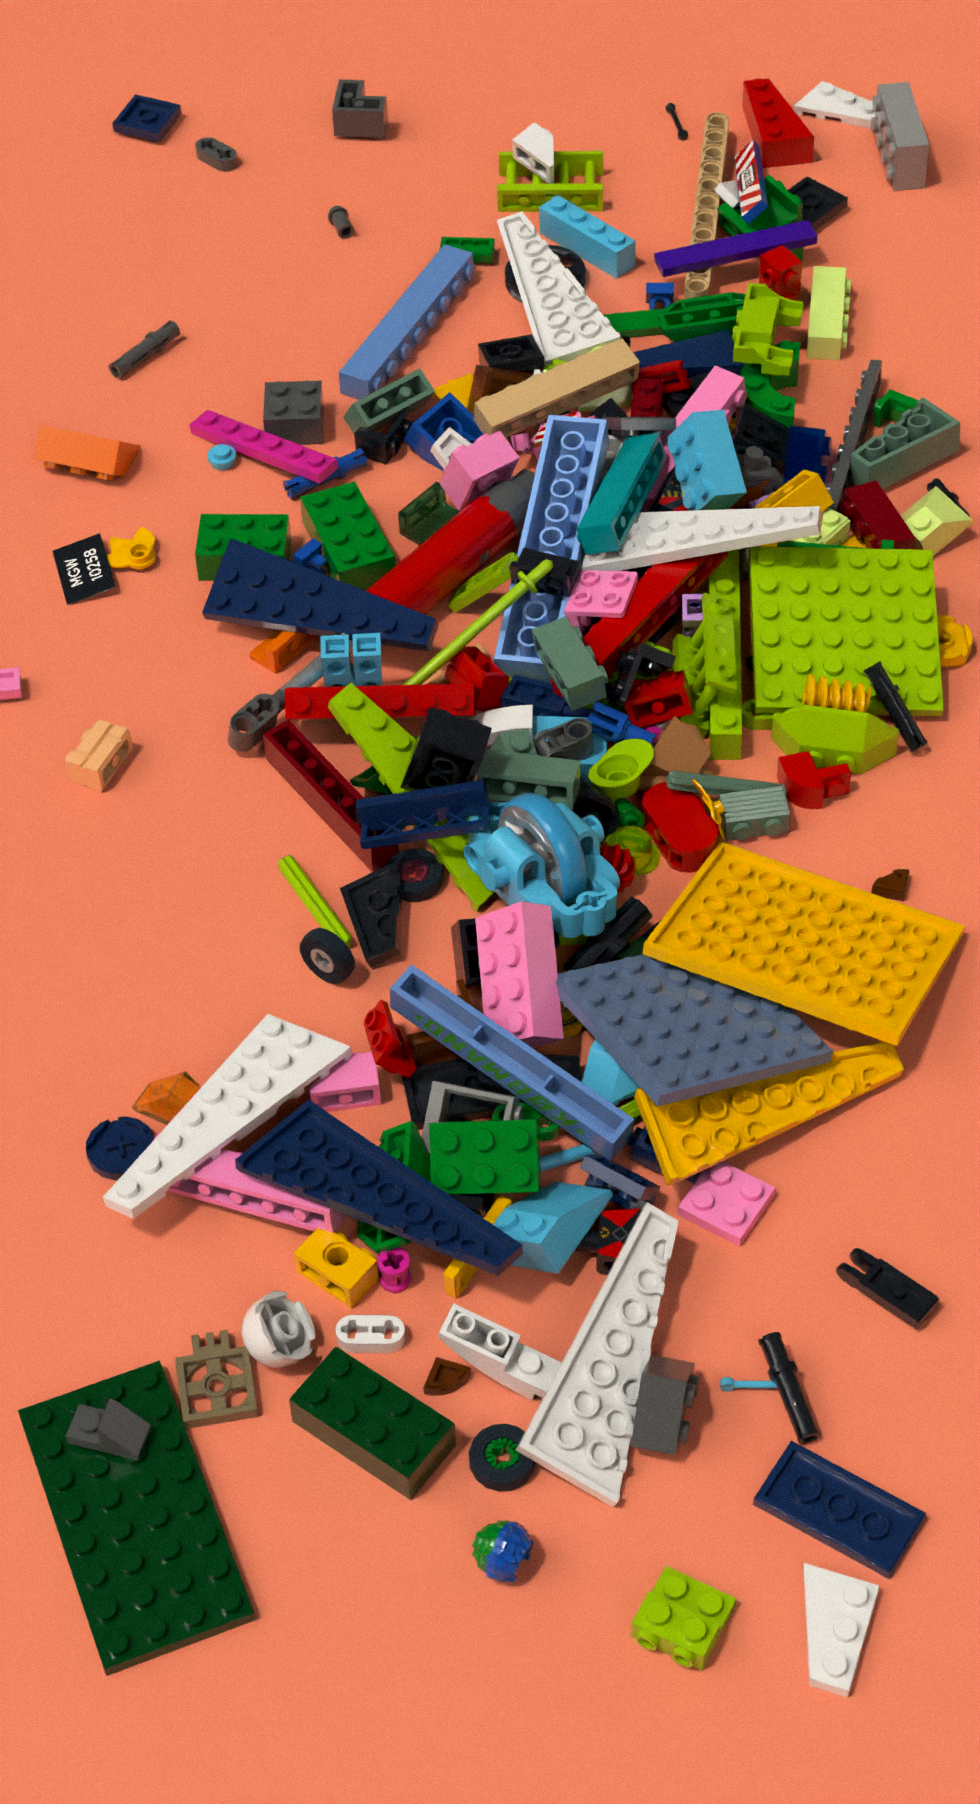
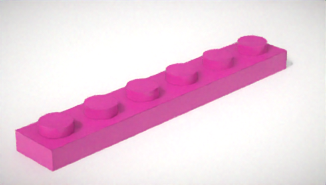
(264, 446)

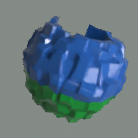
(501, 1548)

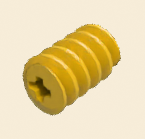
(833, 696)

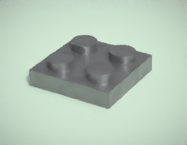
(640, 425)

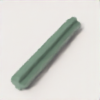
(714, 784)

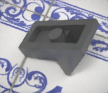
(109, 1430)

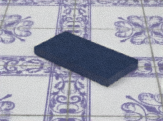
(840, 1509)

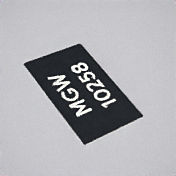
(83, 569)

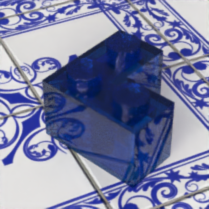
(807, 452)

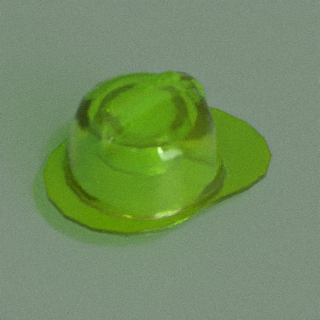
(640, 845)

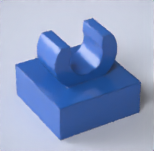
(659, 293)
(310, 556)

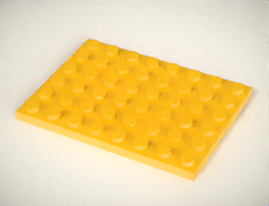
(806, 942)

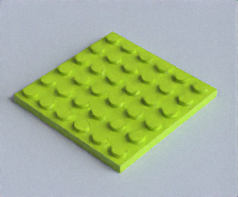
(840, 615)

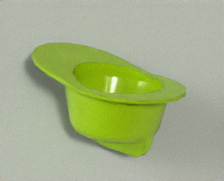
(621, 768)

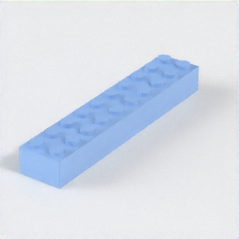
(561, 492)

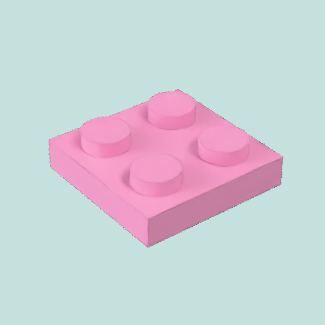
(726, 1202)

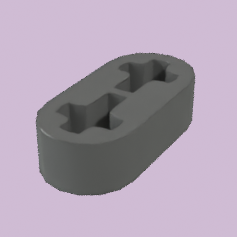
(216, 154)

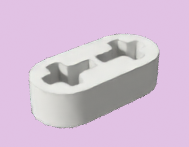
(370, 1334)

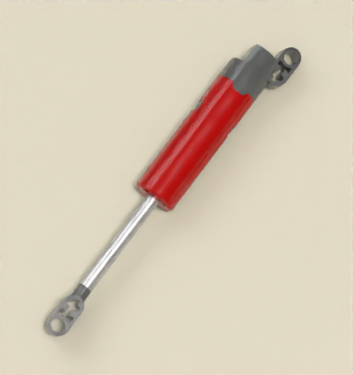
(416, 583)

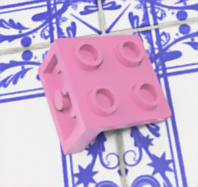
(599, 596)

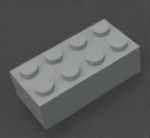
(900, 136)

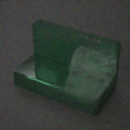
(425, 514)

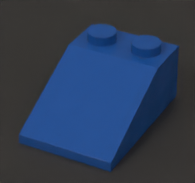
(436, 421)

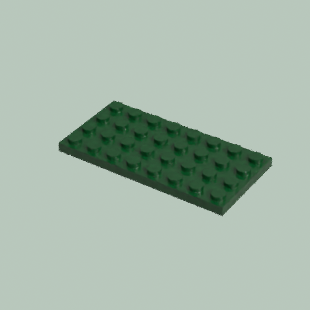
(135, 1530)

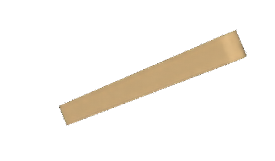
(707, 200)

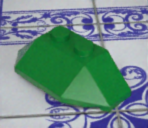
(700, 315)
(407, 1147)

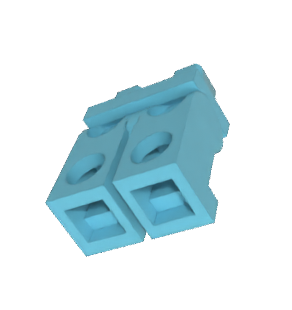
(366, 659)

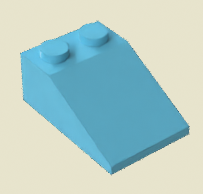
(552, 1223)

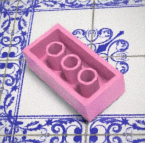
(520, 972)

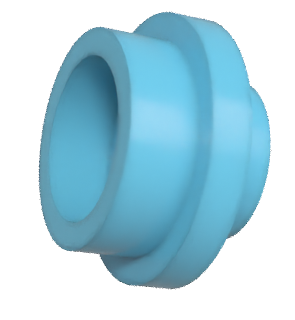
(222, 456)

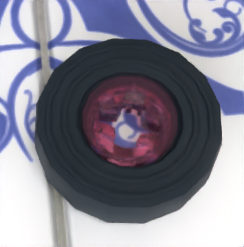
(425, 883)

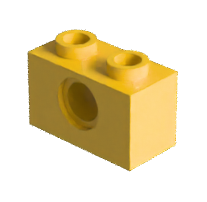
(344, 1282)

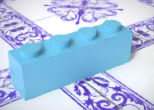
(587, 236)

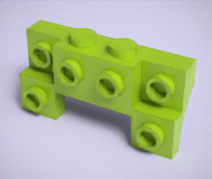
(757, 328)

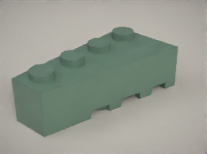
(906, 447)

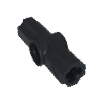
(613, 939)

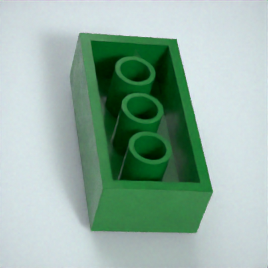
(348, 535)

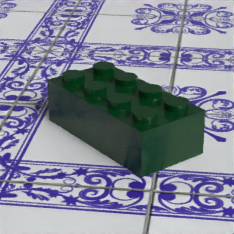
(373, 1422)

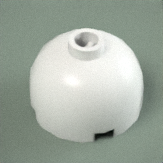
(277, 1330)

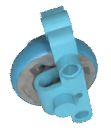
(547, 858)

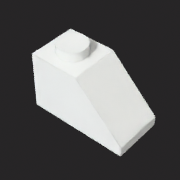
(535, 151)

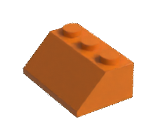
(84, 452)

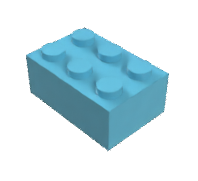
(706, 462)

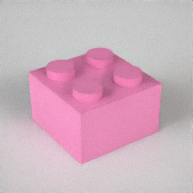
(478, 467)

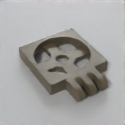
(212, 1357)

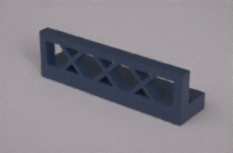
(424, 809)

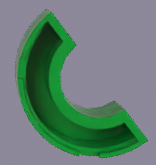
(763, 388)

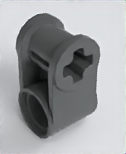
(566, 741)

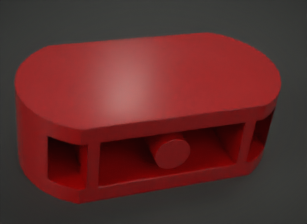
(679, 827)

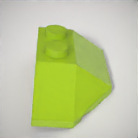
(835, 737)

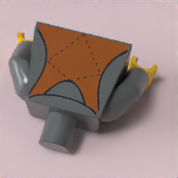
(758, 476)

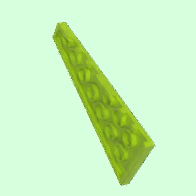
(389, 750)

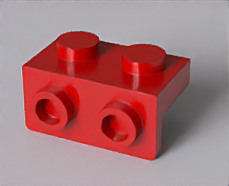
(388, 1041)

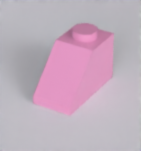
(348, 1085)

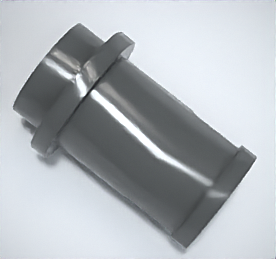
(339, 218)

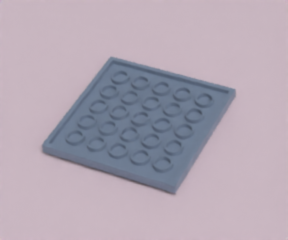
(686, 1031)

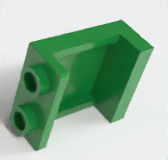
(781, 210)

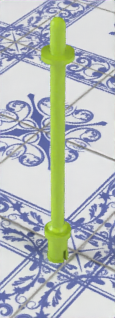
(526, 583)

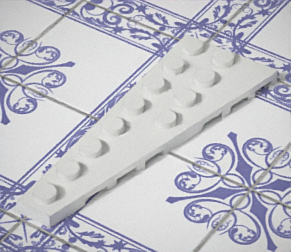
(555, 303)
(690, 534)
(238, 1098)
(592, 1401)

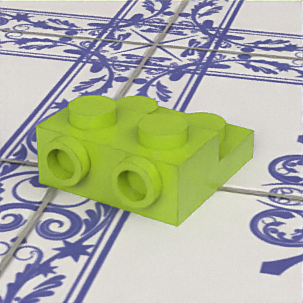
(682, 1618)

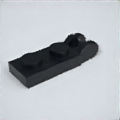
(889, 1287)

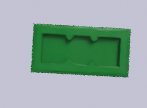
(481, 248)

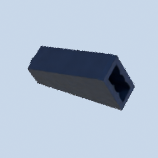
(698, 354)

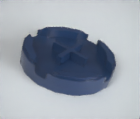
(117, 1145)

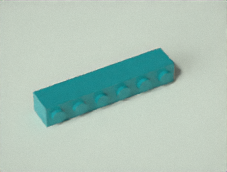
(621, 494)

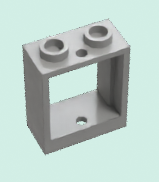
(440, 1099)

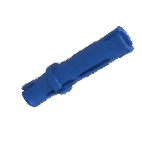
(345, 464)

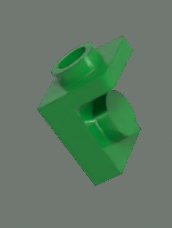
(892, 406)

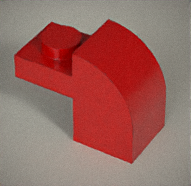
(809, 786)

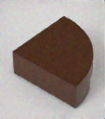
(892, 885)
(446, 1377)

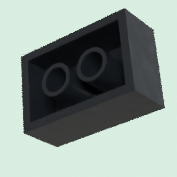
(445, 751)

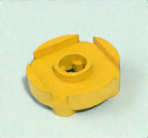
(957, 641)

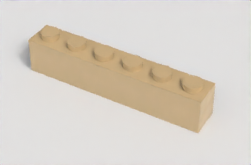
(557, 389)

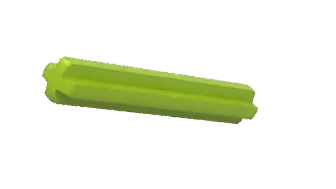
(312, 898)

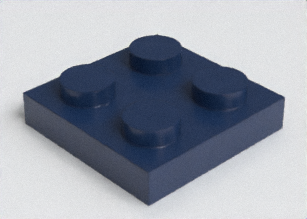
(147, 118)

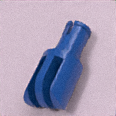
(620, 729)

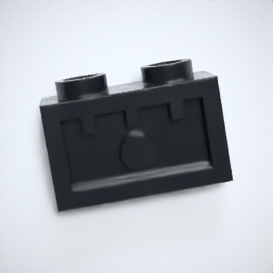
(557, 581)

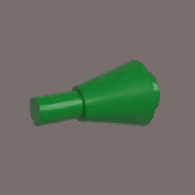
(629, 813)

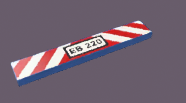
(750, 182)

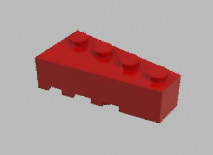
(775, 126)

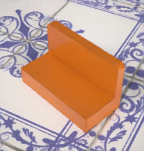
(280, 649)

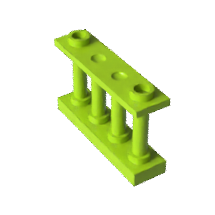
(529, 197)
(708, 658)

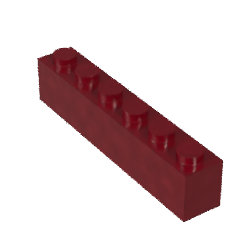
(322, 789)

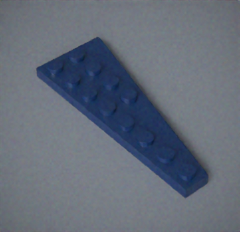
(285, 596)
(346, 1172)

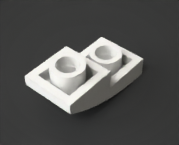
(506, 720)

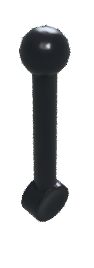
(682, 134)

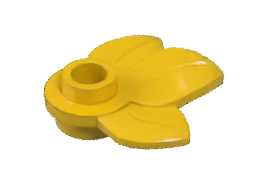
(133, 553)

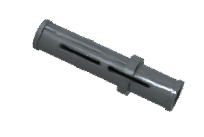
(153, 343)

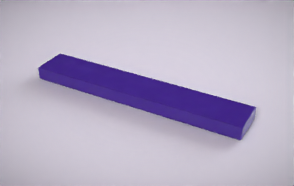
(734, 248)

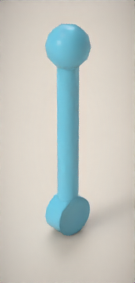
(730, 1384)

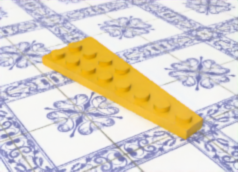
(724, 1123)

